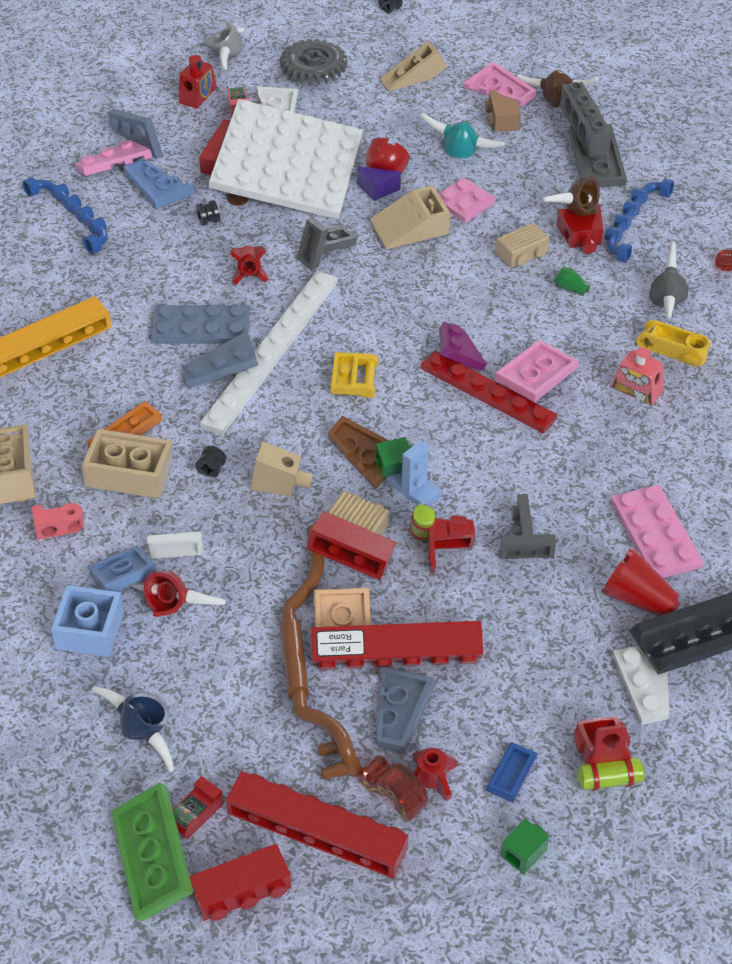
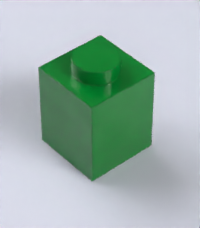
(390, 456)
(524, 846)

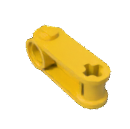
(674, 342)

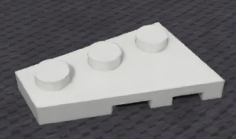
(278, 97)
(644, 686)

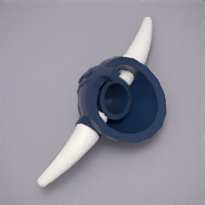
(141, 719)

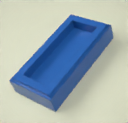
(511, 772)

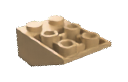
(412, 218)

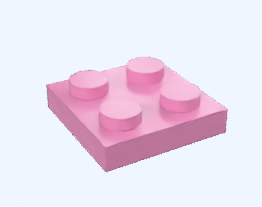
(466, 199)

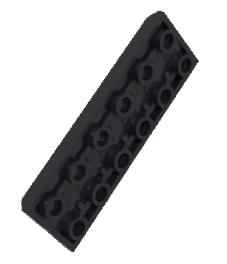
(686, 634)

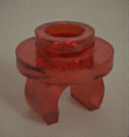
(724, 260)

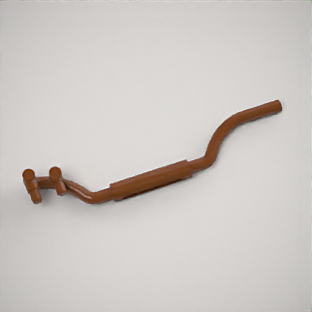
(297, 678)

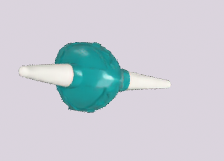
(460, 138)

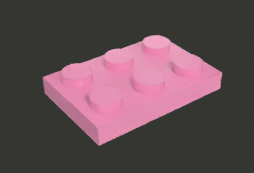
(536, 370)

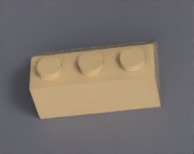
(127, 463)

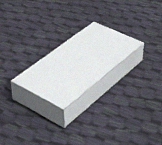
(175, 545)

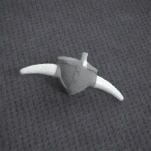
(226, 42)

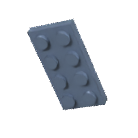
(199, 323)

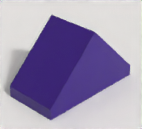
(378, 182)

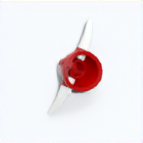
(167, 593)

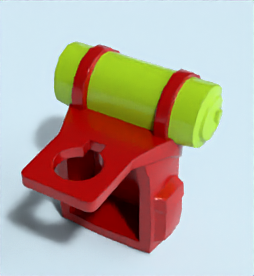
(440, 533)
(606, 754)

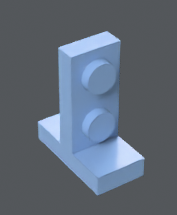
(413, 479)

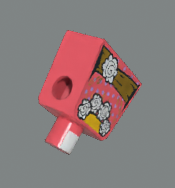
(640, 376)

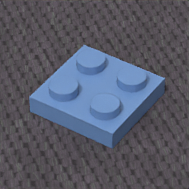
(122, 569)

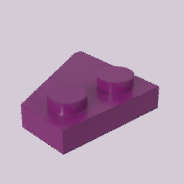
(459, 347)

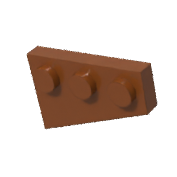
(358, 447)

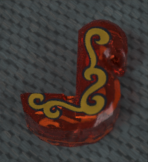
(397, 783)

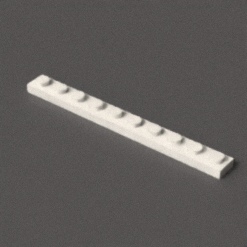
(269, 353)

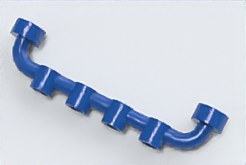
(73, 203)
(631, 209)

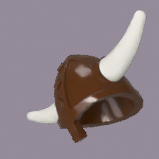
(553, 84)
(581, 197)

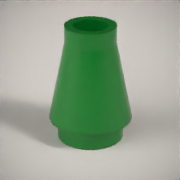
(571, 281)

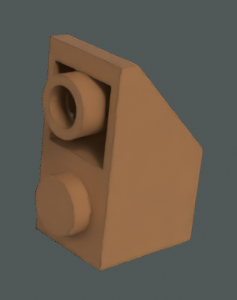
(503, 112)

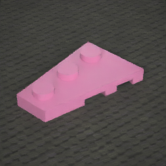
(500, 80)
(104, 161)

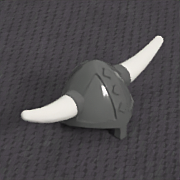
(669, 287)

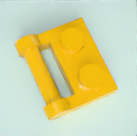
(346, 371)

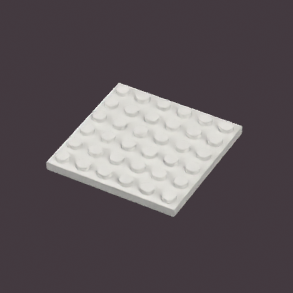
(286, 159)

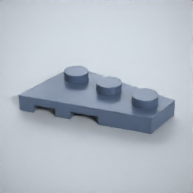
(222, 361)

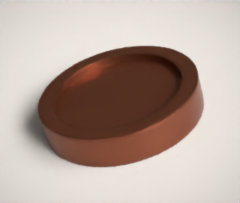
(237, 200)

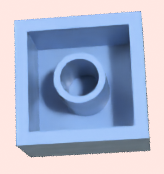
(88, 620)

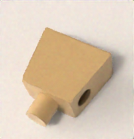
(278, 471)

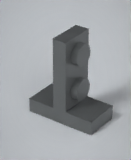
(319, 240)
(524, 543)

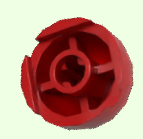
(386, 156)

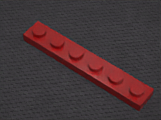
(489, 391)

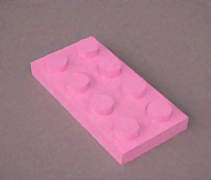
(657, 531)

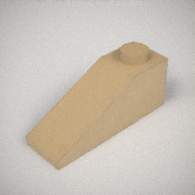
(416, 68)

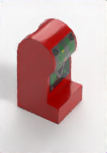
(197, 807)

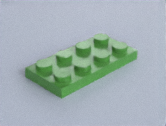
(151, 852)

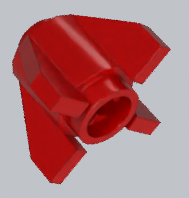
(248, 262)
(433, 769)

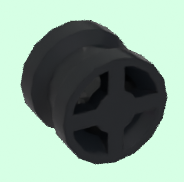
(389, 5)
(208, 213)
(211, 461)

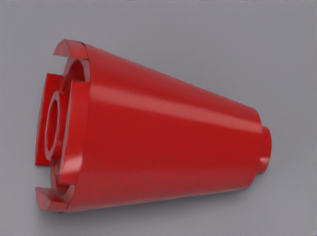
(641, 586)

